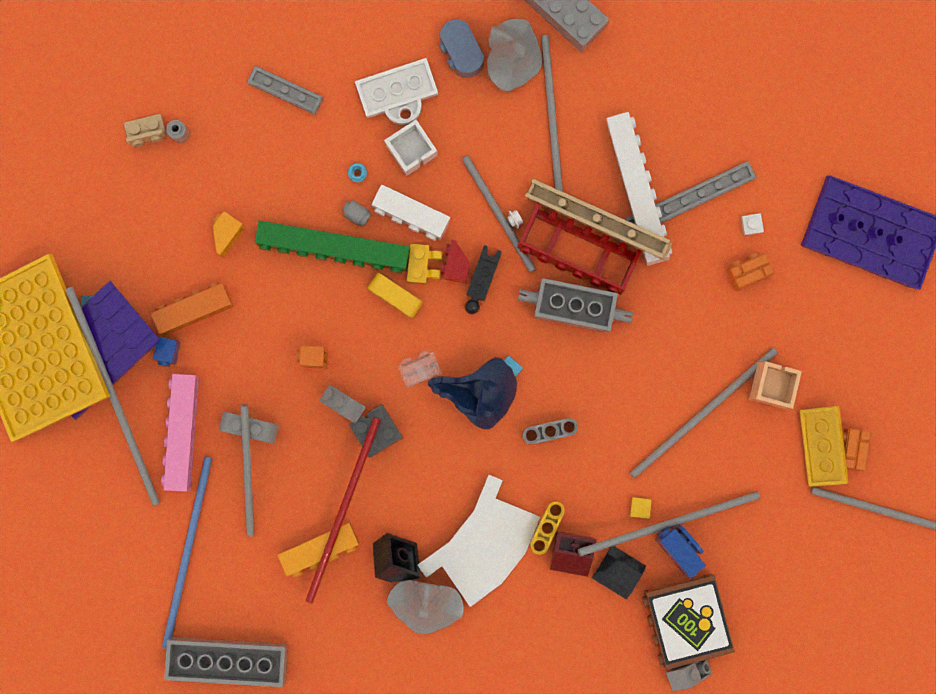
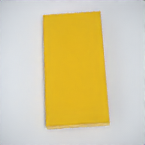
(824, 446)

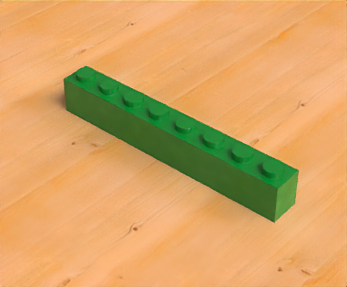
(333, 246)

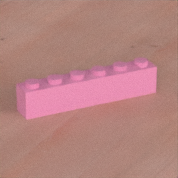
(181, 432)

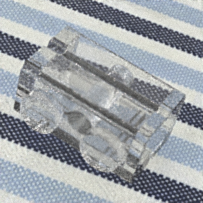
(419, 369)

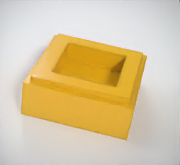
(640, 507)

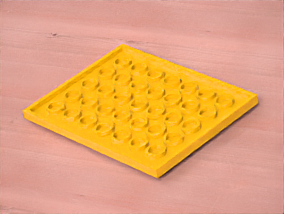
(43, 352)

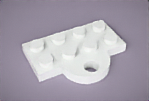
(397, 91)

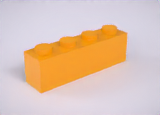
(310, 552)

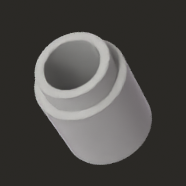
(182, 133)
(356, 213)

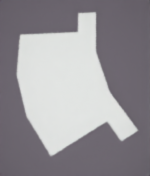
(485, 545)

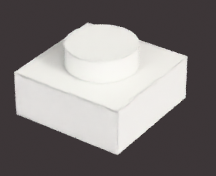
(752, 224)

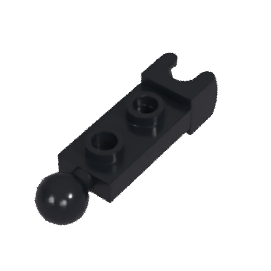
(481, 279)

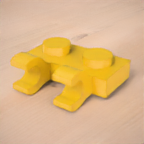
(418, 264)

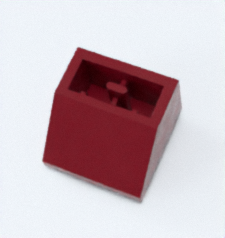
(566, 556)

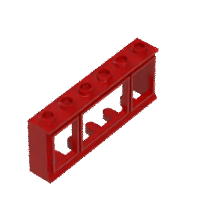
(585, 234)

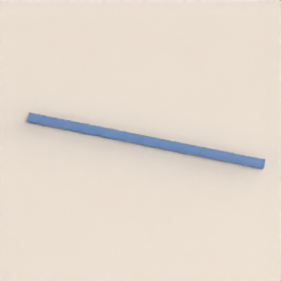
(187, 550)

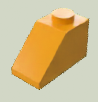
(226, 232)

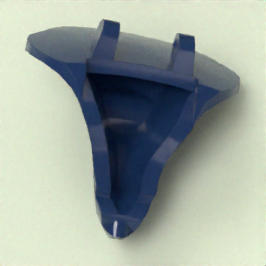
(481, 395)

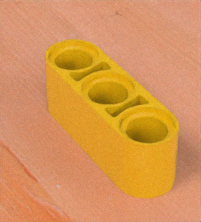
(395, 295)
(547, 537)

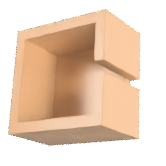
(775, 387)

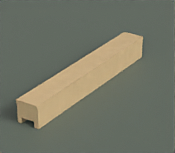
(599, 219)

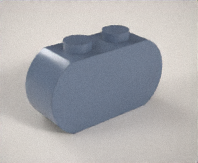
(461, 49)

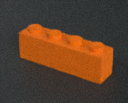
(192, 309)

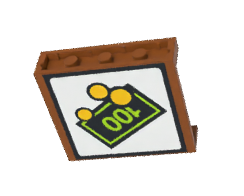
(688, 622)

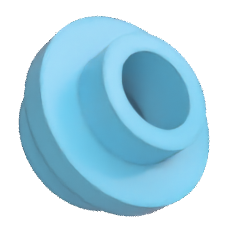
(357, 166)

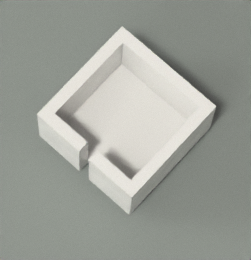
(411, 147)

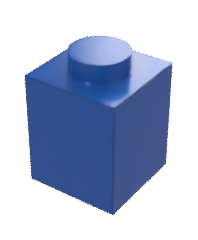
(166, 351)

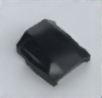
(619, 572)

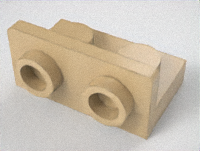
(145, 130)

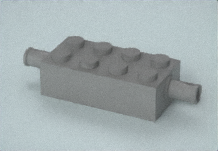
(575, 305)

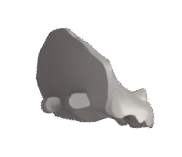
(514, 54)
(425, 605)

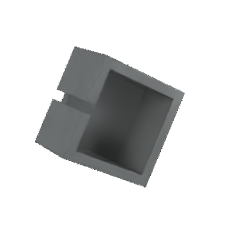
(385, 435)

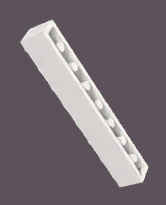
(635, 178)

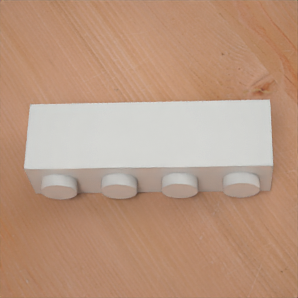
(410, 212)

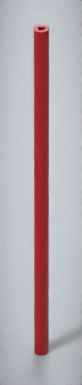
(342, 510)

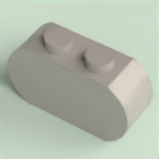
(258, 429)

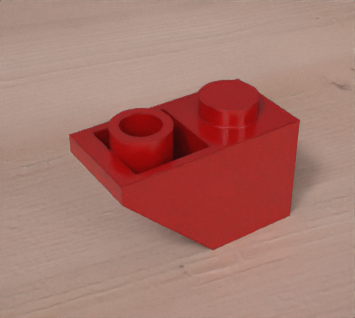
(457, 264)

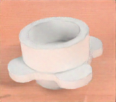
(514, 219)

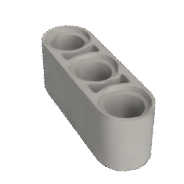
(557, 425)

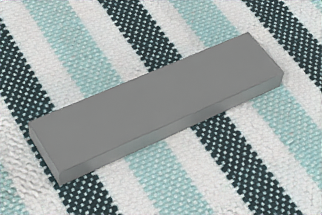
(285, 90)

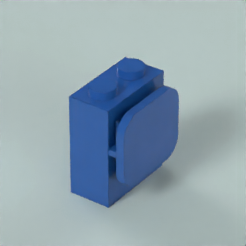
(681, 549)

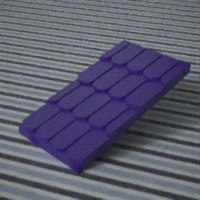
(872, 232)
(117, 331)

